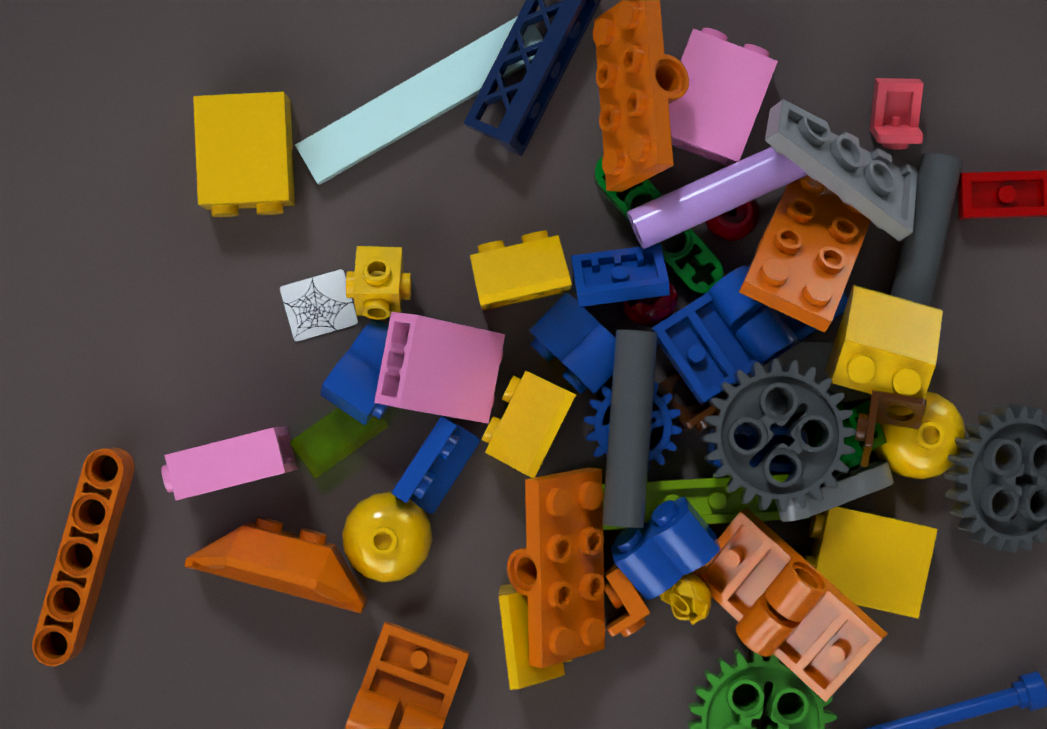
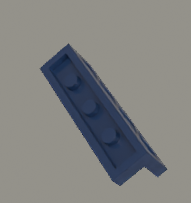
(542, 74)

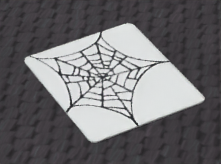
(318, 305)

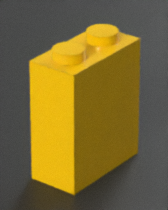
(244, 153)
(873, 558)

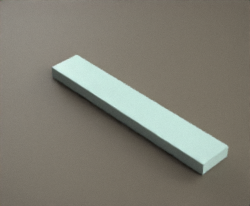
(408, 105)

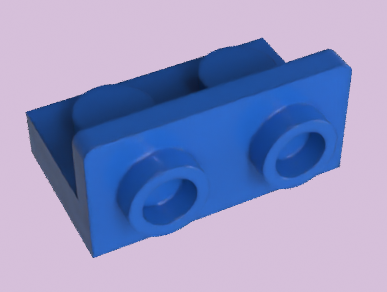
(619, 275)
(436, 465)

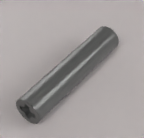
(923, 248)
(629, 428)

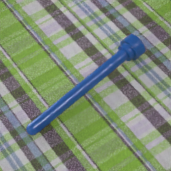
(1025, 693)

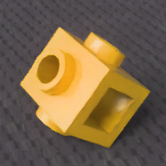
(378, 282)

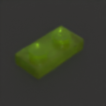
(334, 440)

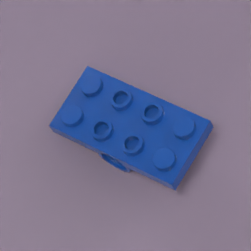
(726, 335)

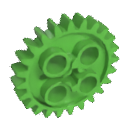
(720, 711)

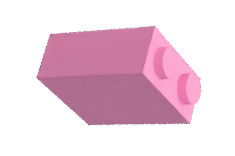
(721, 96)
(439, 367)
(229, 462)

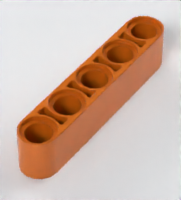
(67, 571)

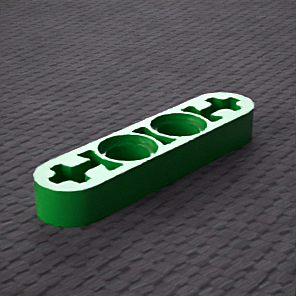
(691, 239)

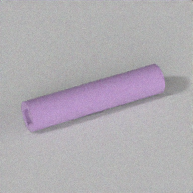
(712, 196)

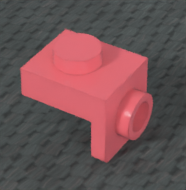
(896, 112)

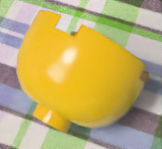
(924, 450)
(386, 537)

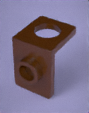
(878, 413)
(690, 415)

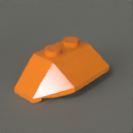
(284, 563)

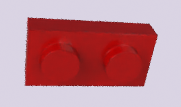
(1002, 194)

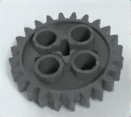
(808, 464)
(1002, 478)

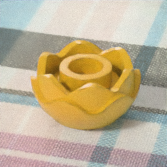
(688, 599)

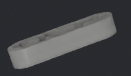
(851, 485)

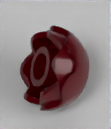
(738, 226)
(652, 310)

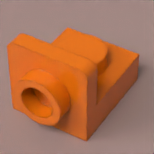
(624, 593)

